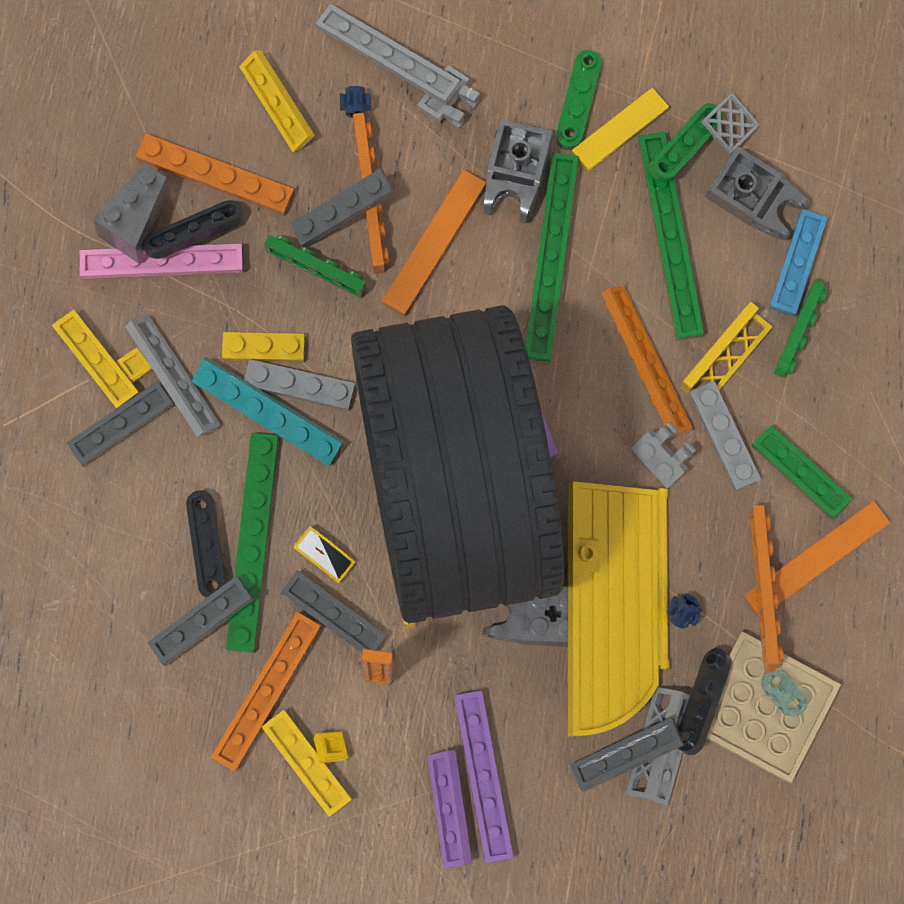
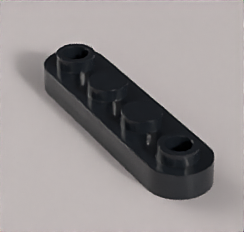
(193, 229)
(205, 542)
(704, 700)

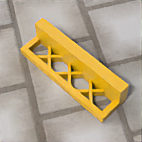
(722, 345)

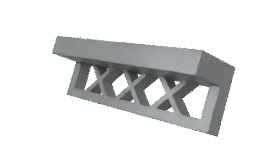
(662, 770)

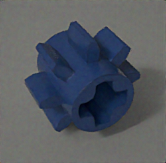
(355, 101)
(684, 611)

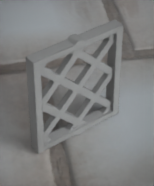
(742, 111)

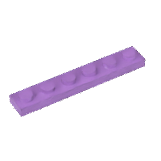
(483, 777)

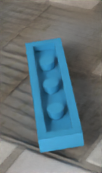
(798, 262)

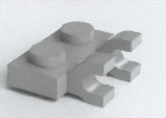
(438, 110)
(660, 458)

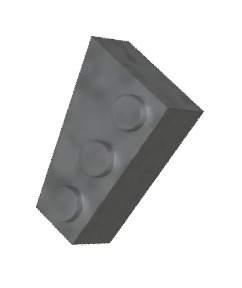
(133, 212)

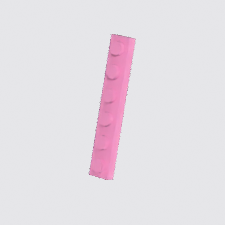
(188, 261)

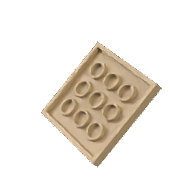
(752, 723)

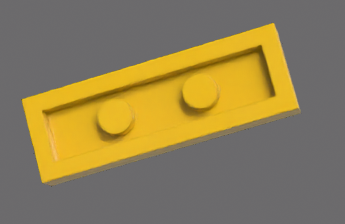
(263, 347)

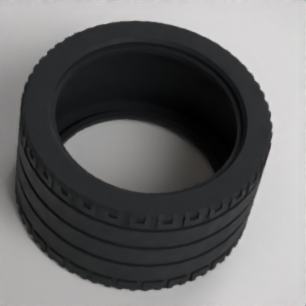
(459, 463)

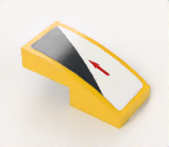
(323, 554)

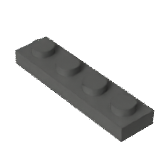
(342, 208)
(119, 424)
(332, 613)
(200, 621)
(627, 754)

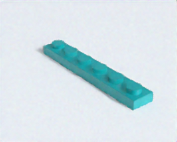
(267, 411)

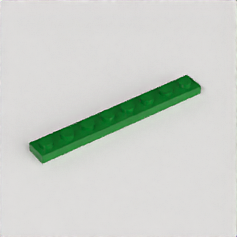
(671, 244)
(551, 257)
(253, 538)

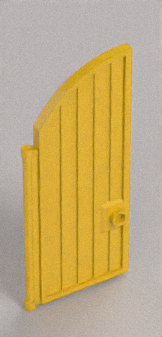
(615, 603)

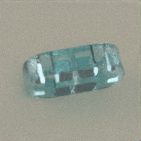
(779, 698)

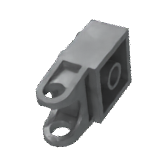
(513, 175)
(764, 194)
(531, 626)

